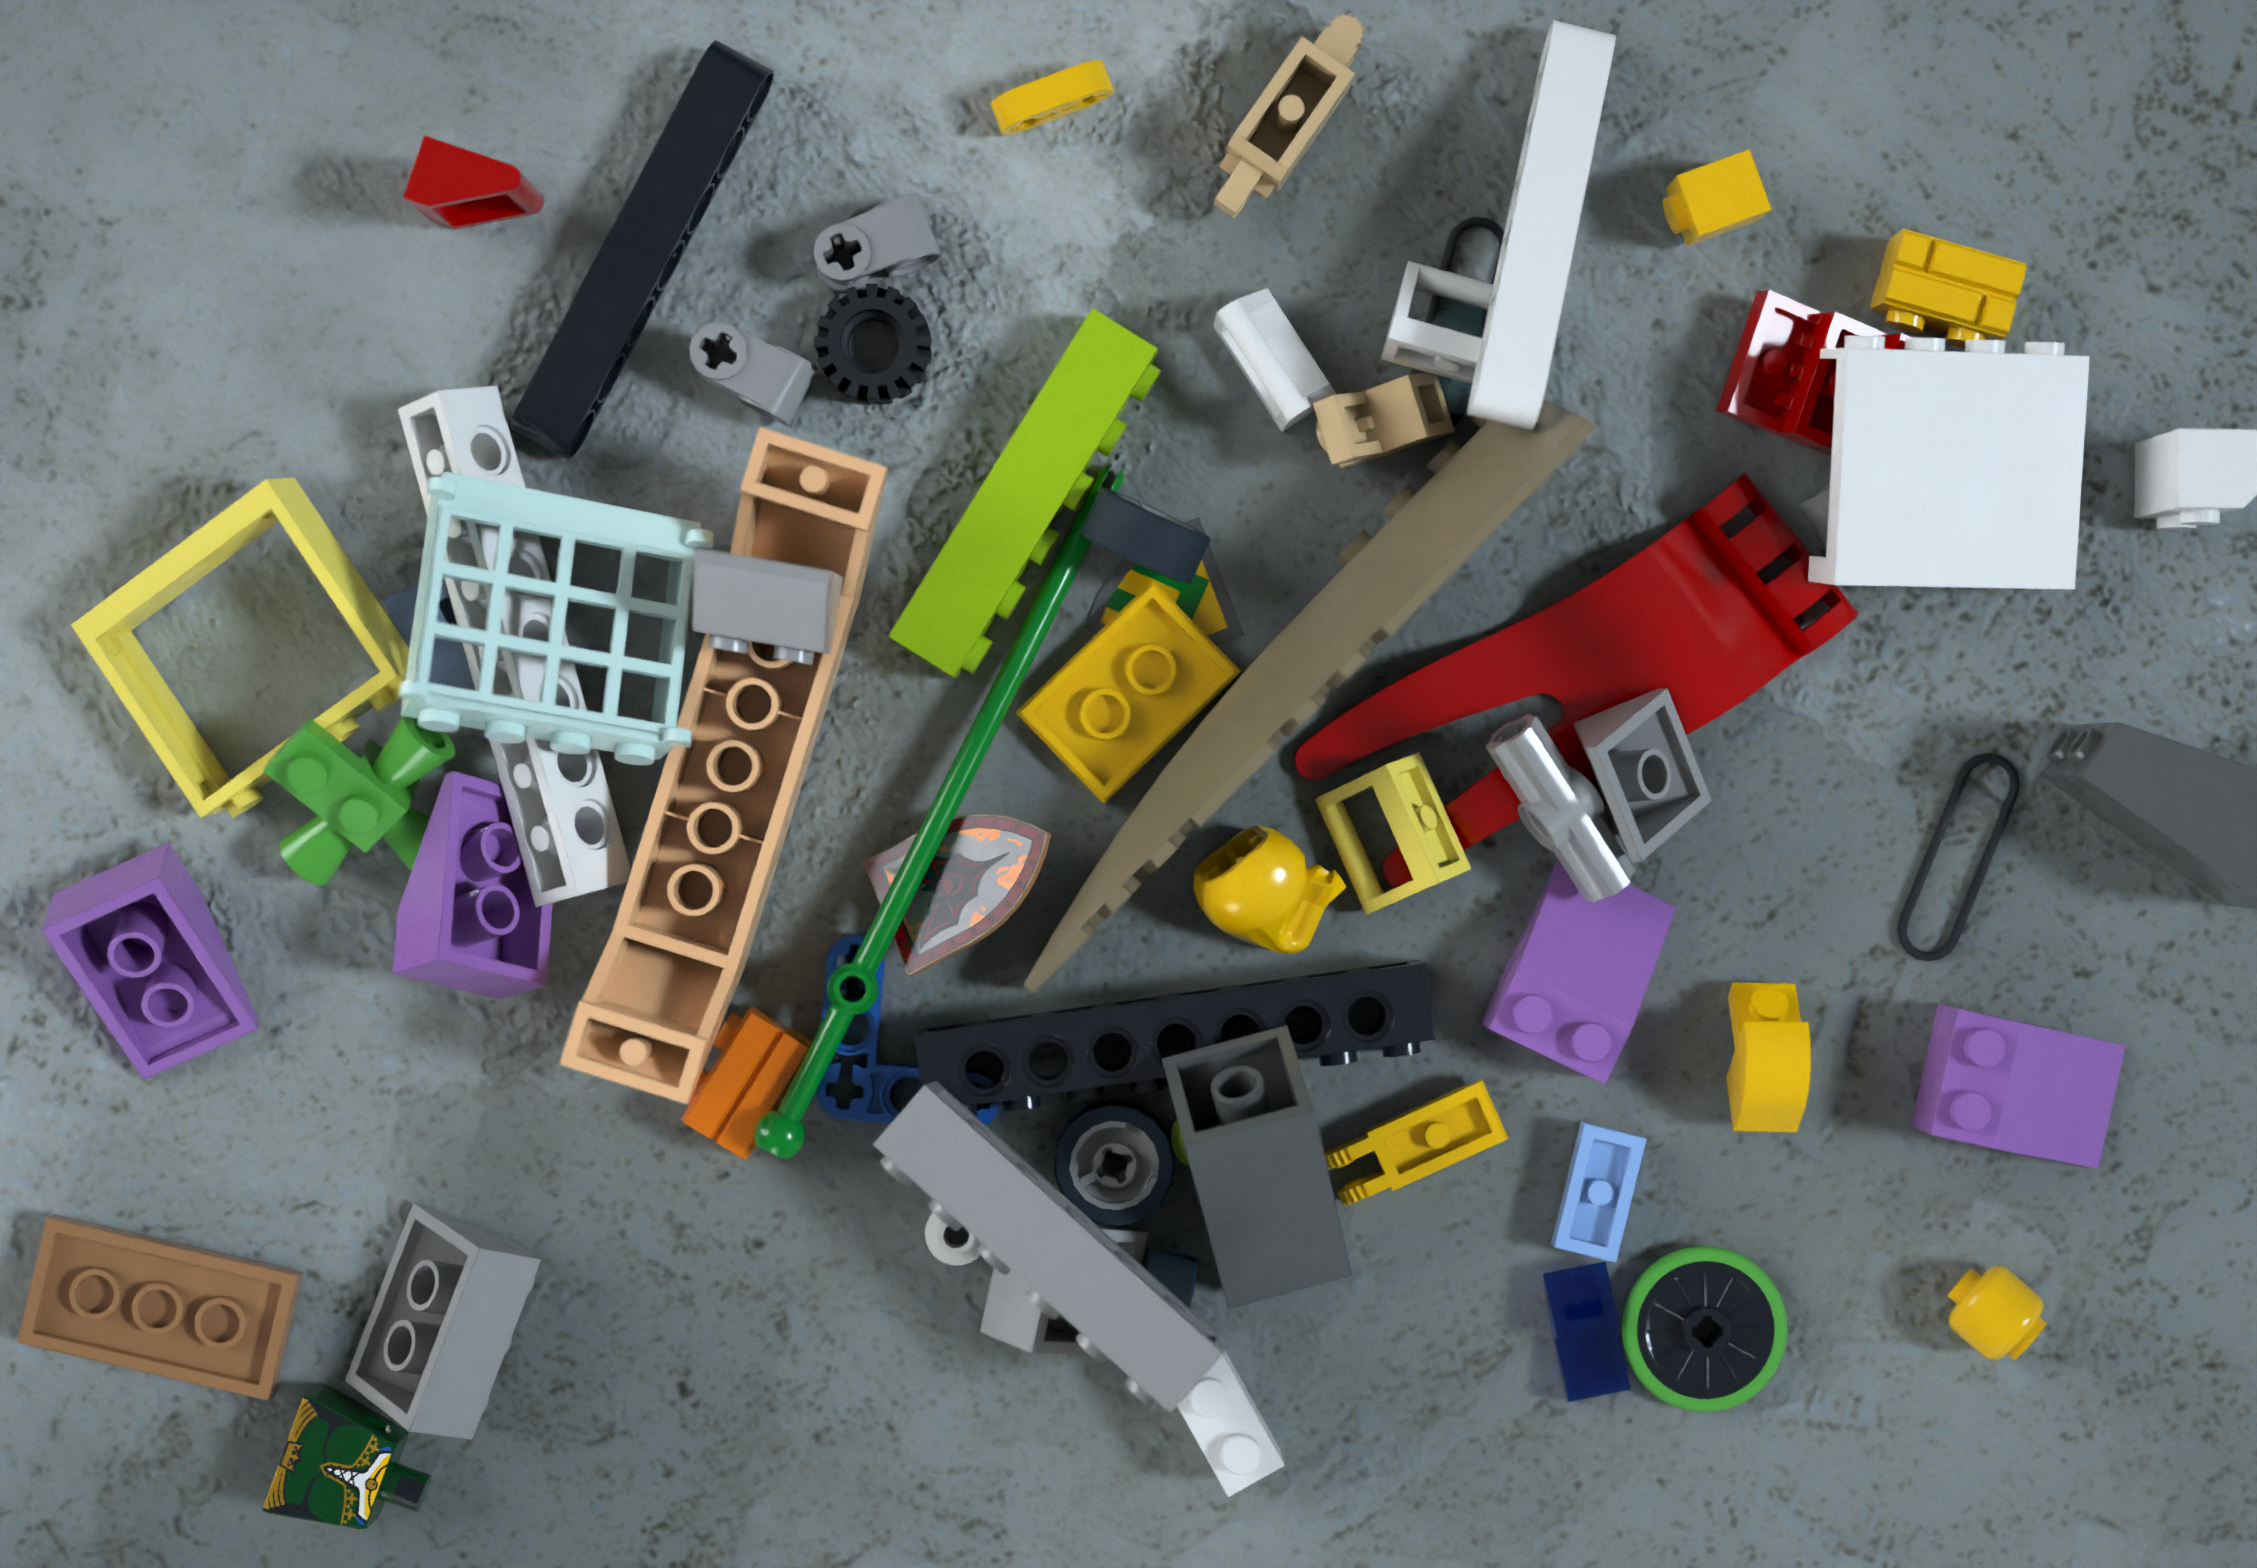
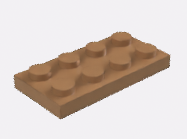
(160, 1307)

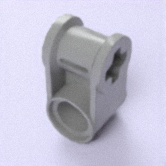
(884, 242)
(761, 376)

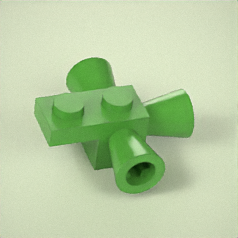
(355, 794)

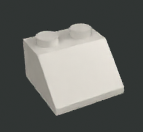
(2194, 476)

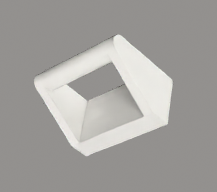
(1428, 345)
(1272, 357)

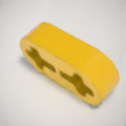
(1052, 97)

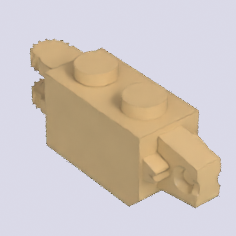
(1289, 114)

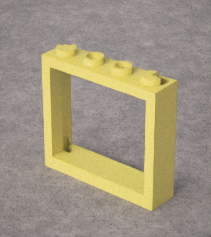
(149, 699)

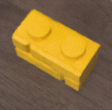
(1946, 288)

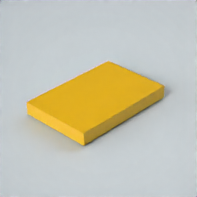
(1128, 691)

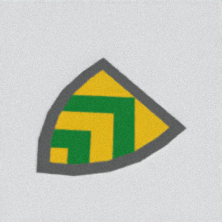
(1202, 600)

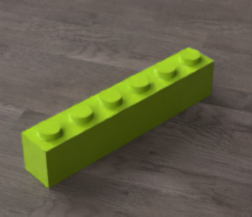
(1025, 494)

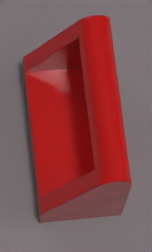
(467, 187)

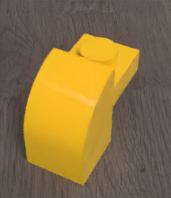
(1770, 1058)

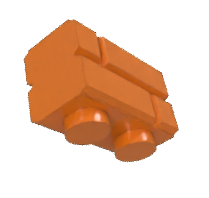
(746, 1079)

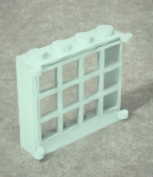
(571, 521)

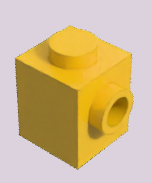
(1716, 198)

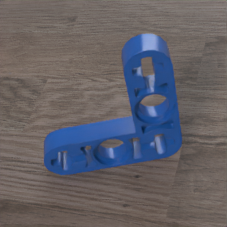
(876, 1076)

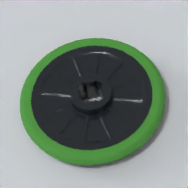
(1735, 1356)

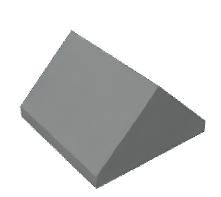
(1644, 770)

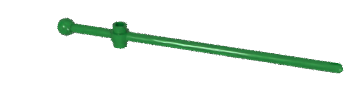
(781, 1130)

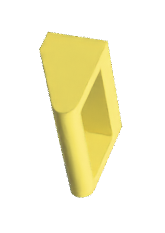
(1417, 825)

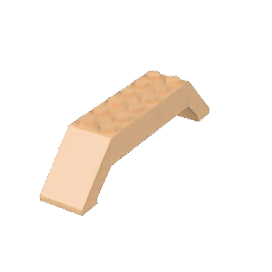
(730, 793)

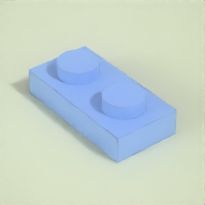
(1598, 1191)

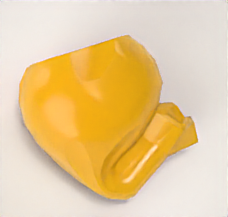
(1264, 890)

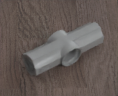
(1560, 808)

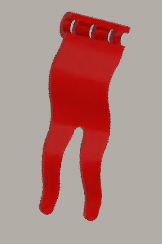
(1669, 617)

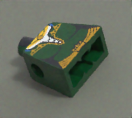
(343, 1464)

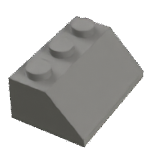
(442, 1323)

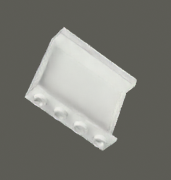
(1954, 465)

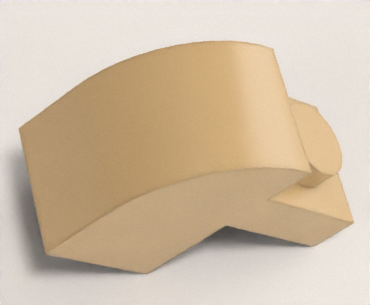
(1382, 419)

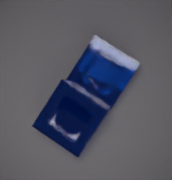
(1585, 1332)

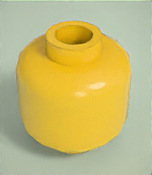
(1996, 1312)

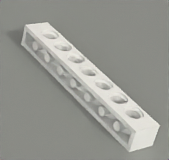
(553, 797)

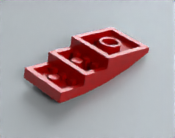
(1779, 373)

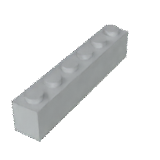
(1050, 1246)

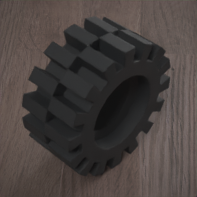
(866, 306)

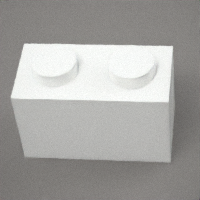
(1230, 1428)

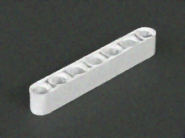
(1541, 226)

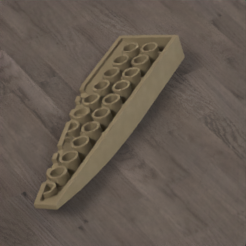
(1321, 648)

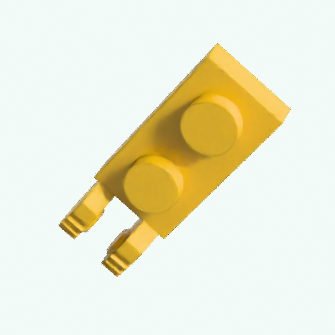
(1421, 1141)

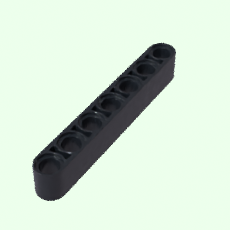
(642, 250)

